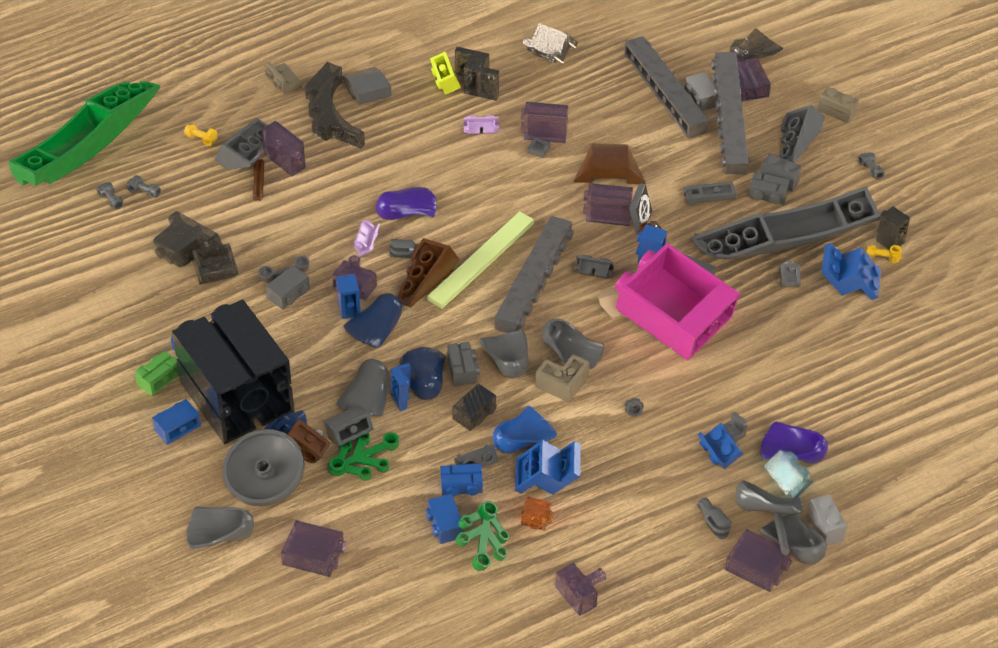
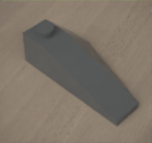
(799, 131)
(243, 147)

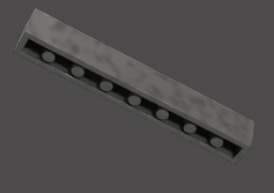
(666, 87)
(730, 113)
(533, 275)

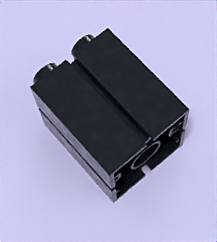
(233, 370)

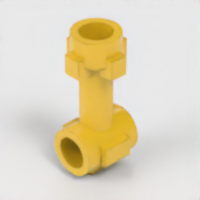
(208, 137)
(894, 253)

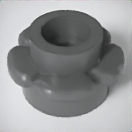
(634, 410)

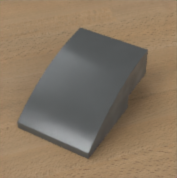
(367, 85)

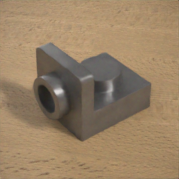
(790, 274)
(736, 426)

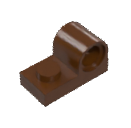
(312, 442)

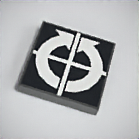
(640, 207)

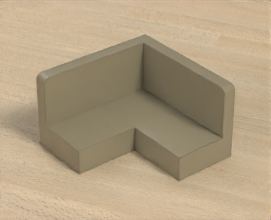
(565, 380)

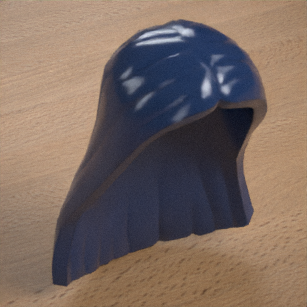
(376, 321)
(426, 371)

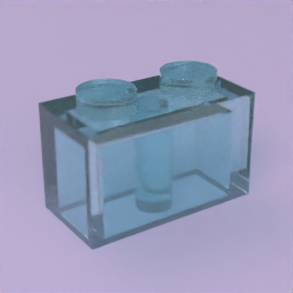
(788, 473)

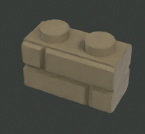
(838, 104)

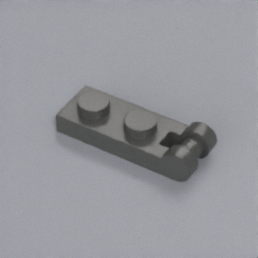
(709, 192)

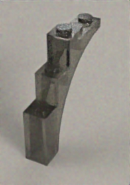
(327, 120)

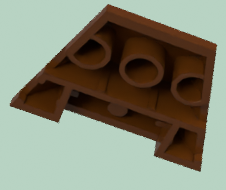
(609, 162)

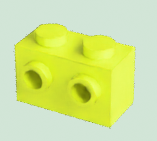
(445, 73)

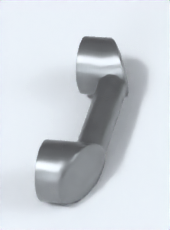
(267, 273)

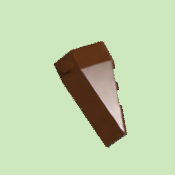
(429, 267)

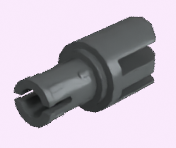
(402, 248)
(715, 518)

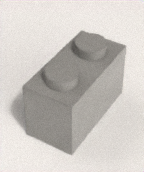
(701, 90)
(827, 519)

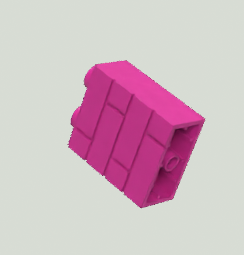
(676, 300)

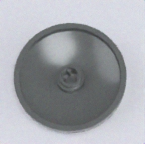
(263, 467)

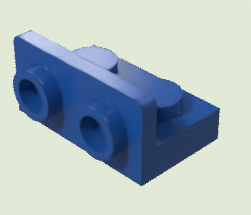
(400, 385)
(720, 446)

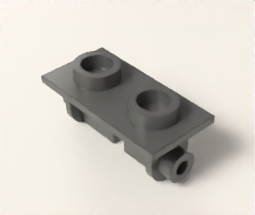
(603, 266)
(483, 456)

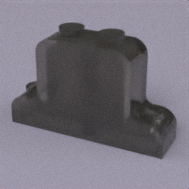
(182, 238)

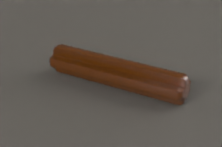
(258, 180)

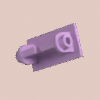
(473, 124)
(366, 237)

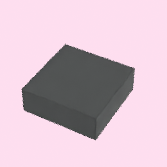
(539, 147)

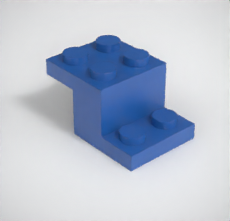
(851, 271)
(548, 467)

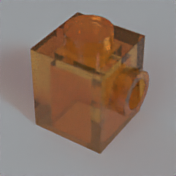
(536, 513)

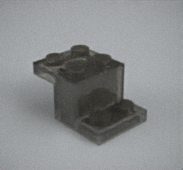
(550, 43)
(477, 76)
(214, 264)

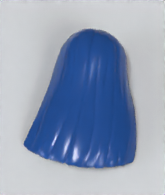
(522, 431)

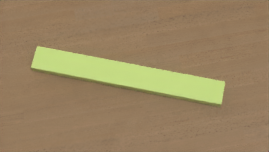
(480, 260)

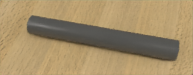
(781, 534)

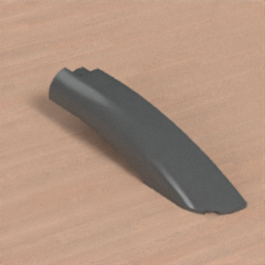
(789, 228)

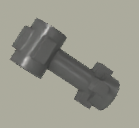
(869, 160)
(137, 183)
(107, 190)

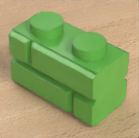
(157, 373)

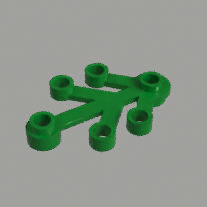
(390, 442)
(487, 512)

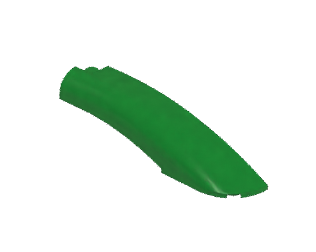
(84, 134)

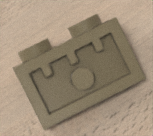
(283, 77)

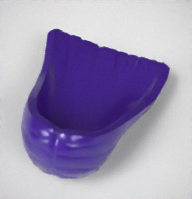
(406, 202)
(804, 443)

